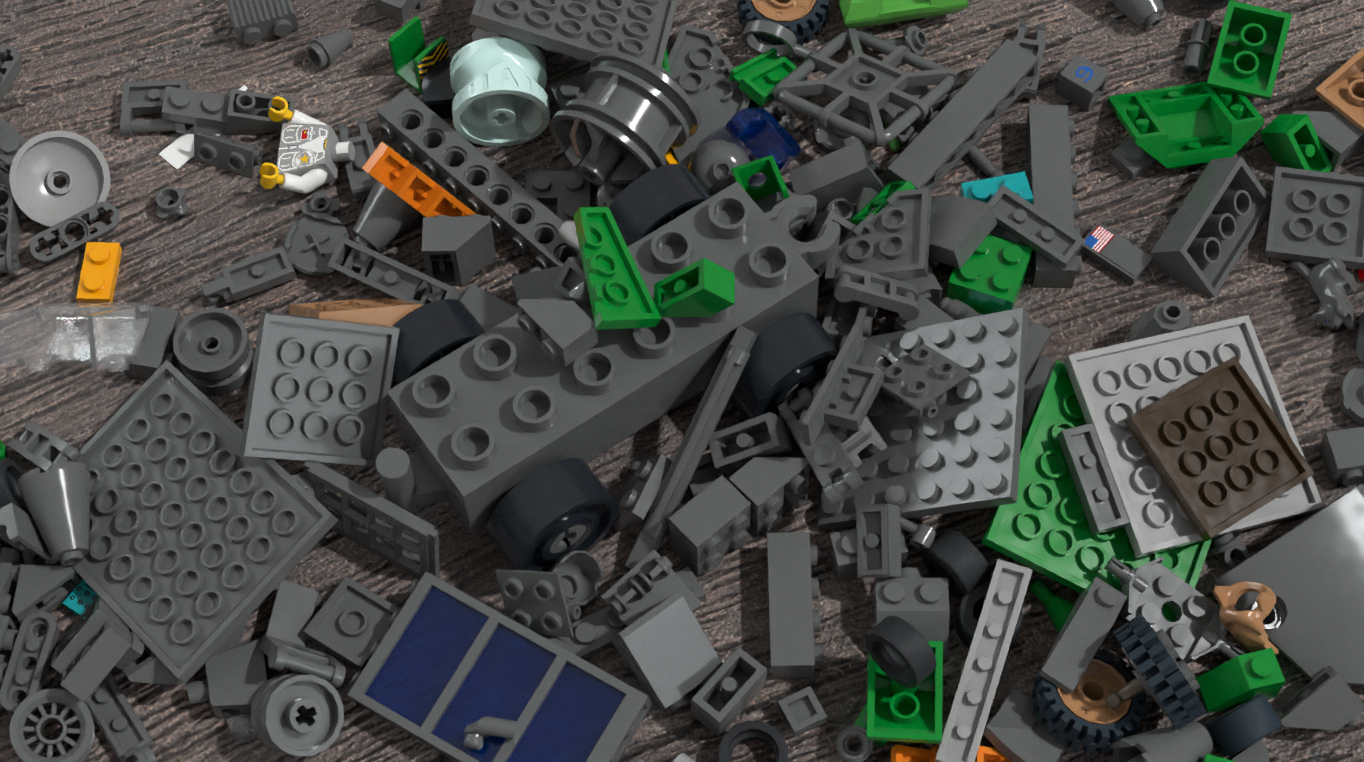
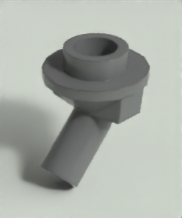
(912, 38)

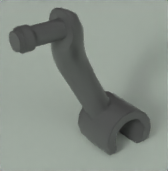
(922, 534)

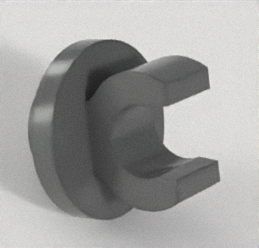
(1224, 545)

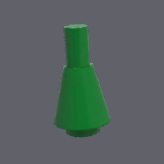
(1055, 606)

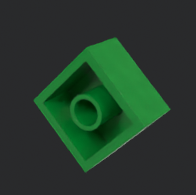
(991, 276)

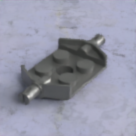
(1197, 618)

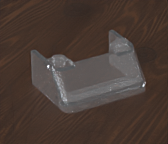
(74, 332)

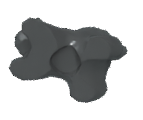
(1332, 287)

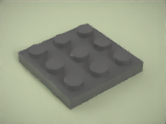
(1316, 217)

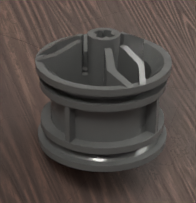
(624, 120)

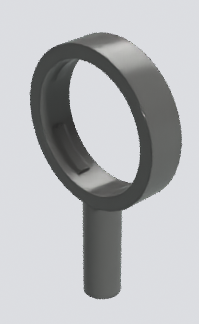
(777, 31)

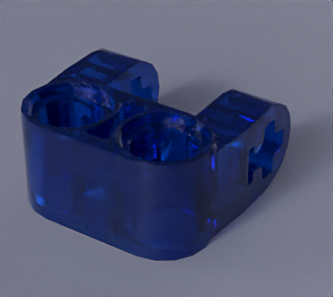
(763, 136)

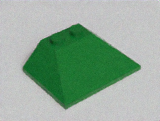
(1187, 122)

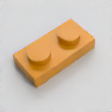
(99, 272)

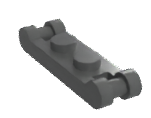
(827, 454)

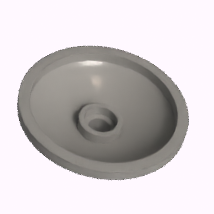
(54, 156)

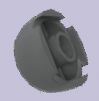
(713, 164)

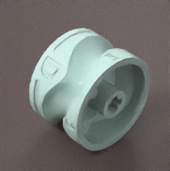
(499, 92)

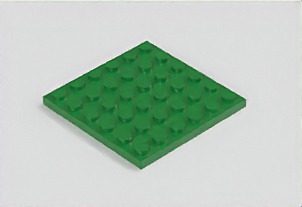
(1048, 521)

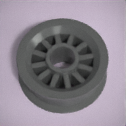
(38, 701)

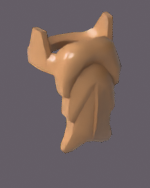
(1246, 625)

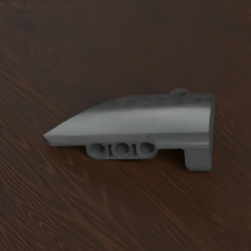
(1317, 589)

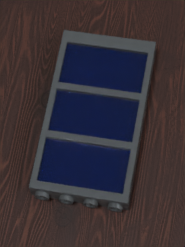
(463, 661)

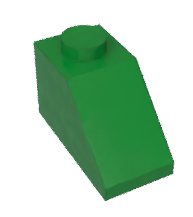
(1295, 143)
(695, 291)
(1241, 680)

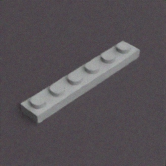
(984, 663)

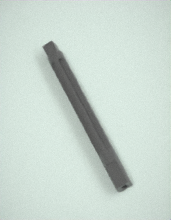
(693, 445)

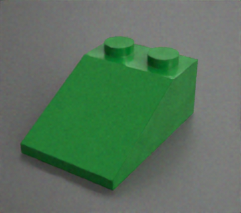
(1249, 50)
(903, 712)

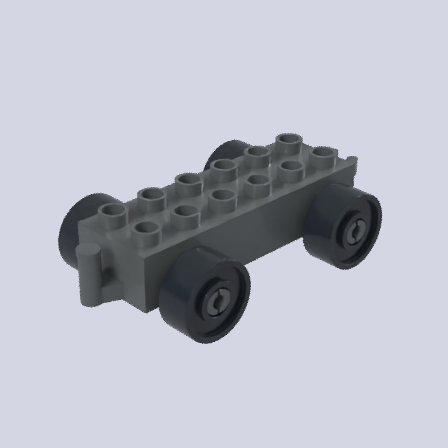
(513, 430)

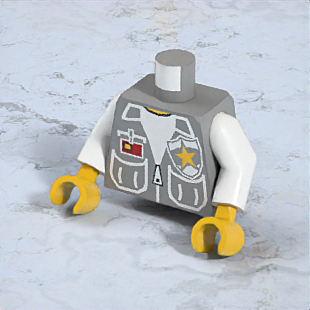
(306, 153)

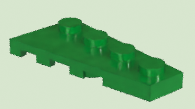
(612, 278)

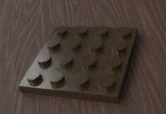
(1219, 448)

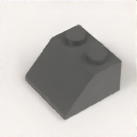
(918, 602)

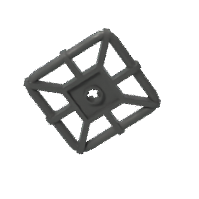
(865, 85)

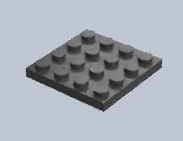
(318, 389)

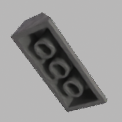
(1213, 226)

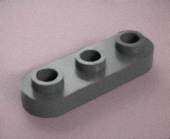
(29, 649)

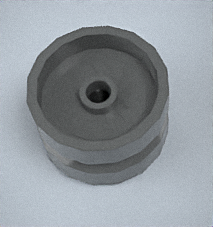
(214, 350)
(318, 716)

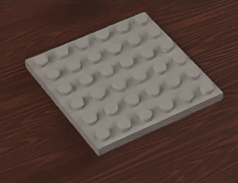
(1134, 374)

